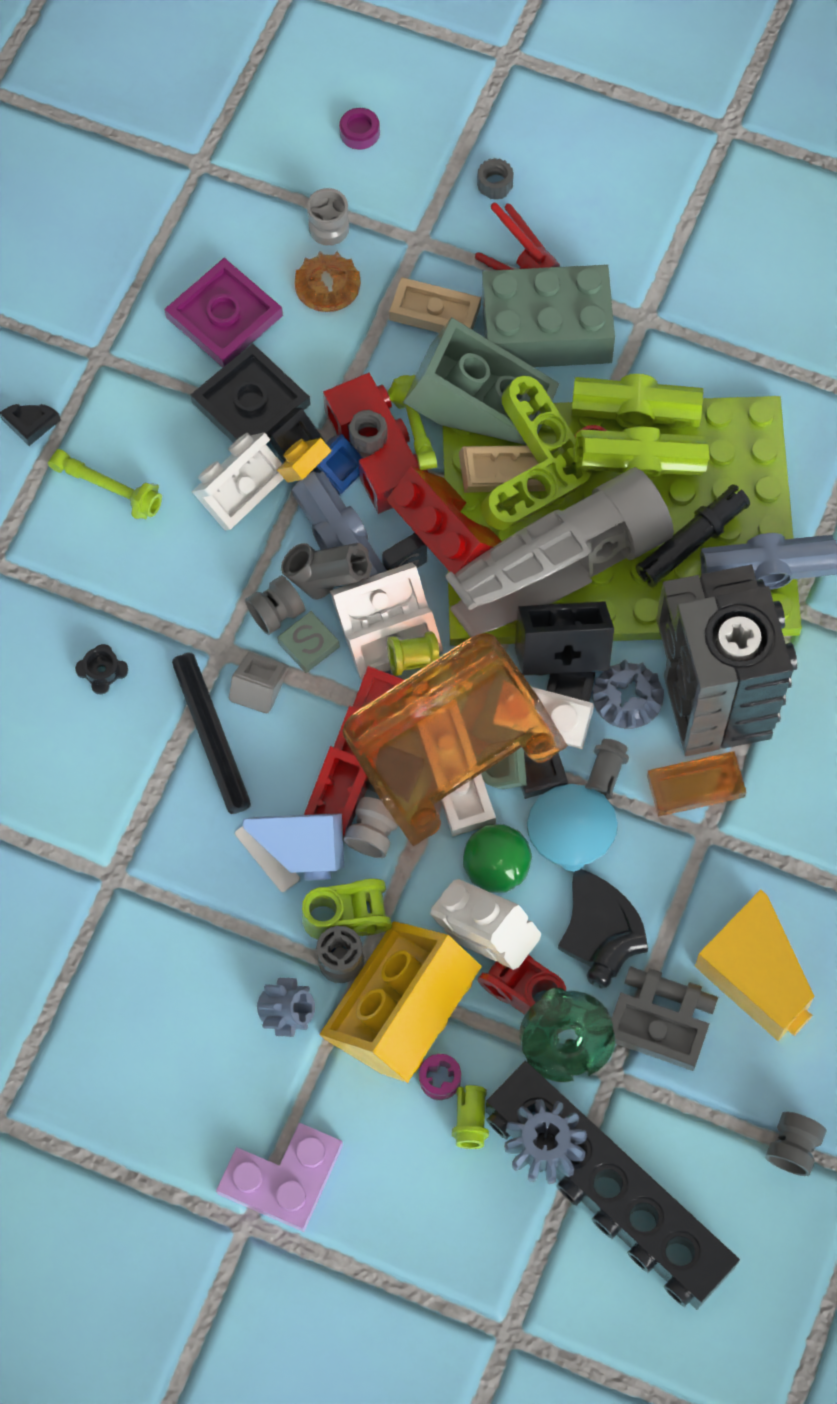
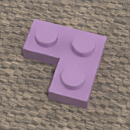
(286, 1190)

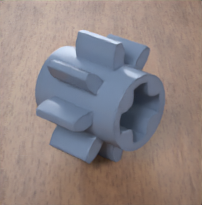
(286, 1007)

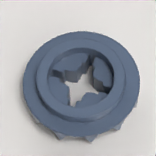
(636, 711)

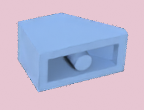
(302, 842)

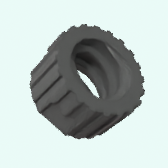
(498, 189)
(368, 419)

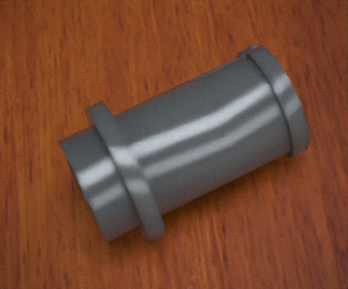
(607, 765)

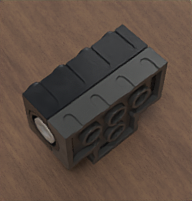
(724, 658)

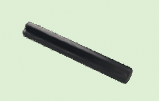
(211, 733)

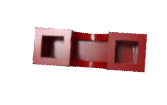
(387, 466)
(435, 516)

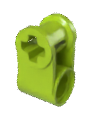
(349, 906)

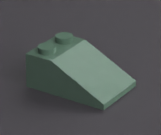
(465, 381)

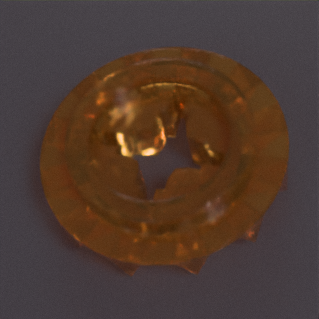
(313, 290)

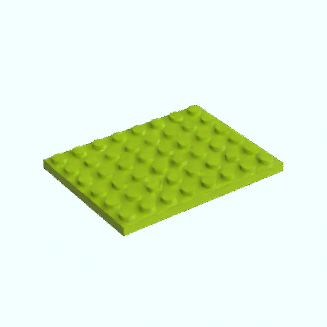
(744, 451)

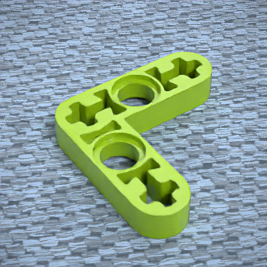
(549, 469)

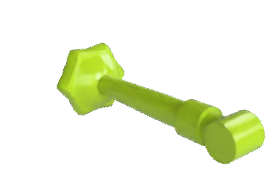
(422, 445)
(144, 500)

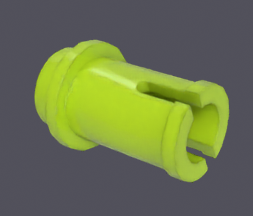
(470, 1117)

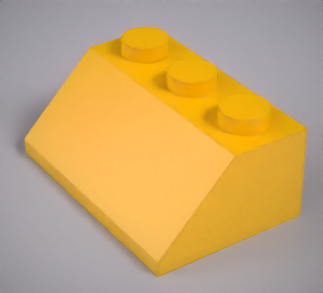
(401, 1000)

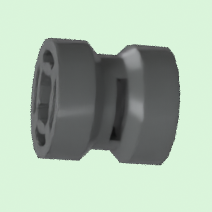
(275, 605)
(341, 964)
(796, 1141)

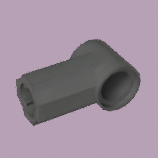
(324, 569)

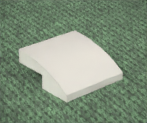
(380, 609)

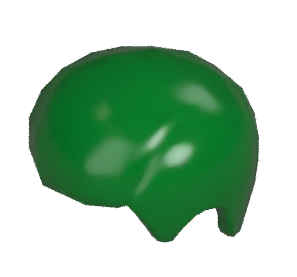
(497, 858)

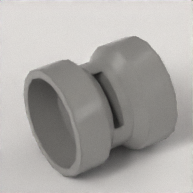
(328, 216)
(372, 828)

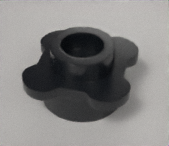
(101, 656)

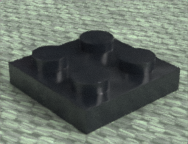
(248, 395)

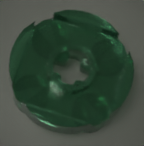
(564, 1011)

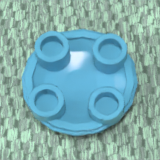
(572, 825)

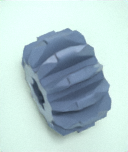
(544, 1122)

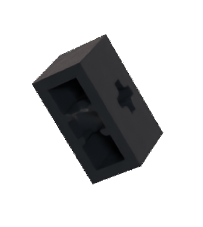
(564, 638)

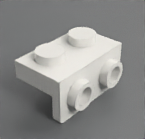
(240, 481)

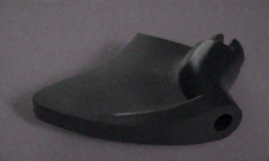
(602, 928)

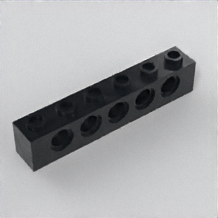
(638, 1191)

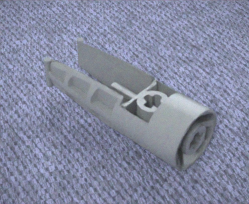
(561, 552)

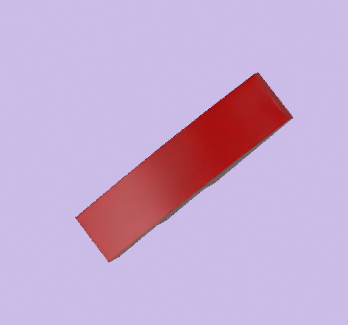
(342, 777)

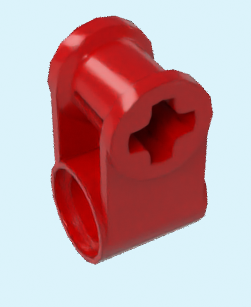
(521, 984)

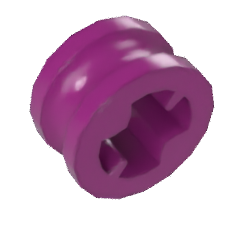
(433, 1064)

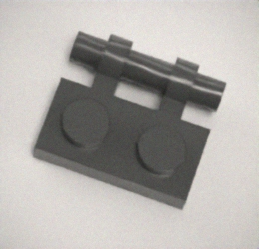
(659, 1030)

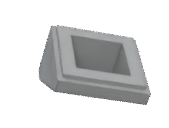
(257, 682)

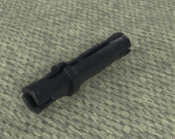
(706, 523)

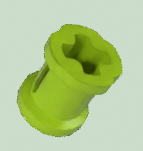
(412, 652)

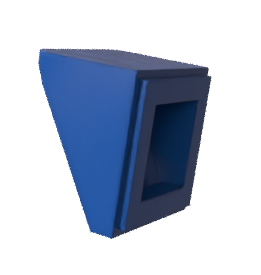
(340, 464)

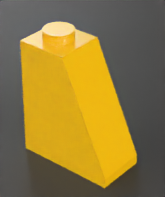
(759, 969)

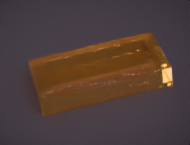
(696, 783)

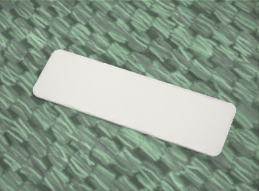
(274, 869)

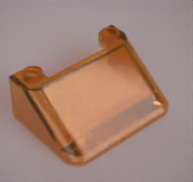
(448, 730)

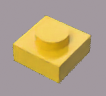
(302, 459)

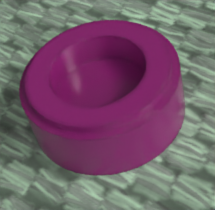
(359, 128)

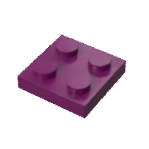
(223, 312)

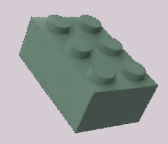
(550, 314)

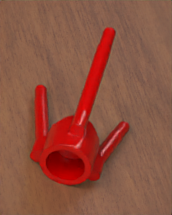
(534, 254)

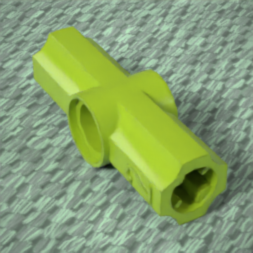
(637, 401)
(641, 449)

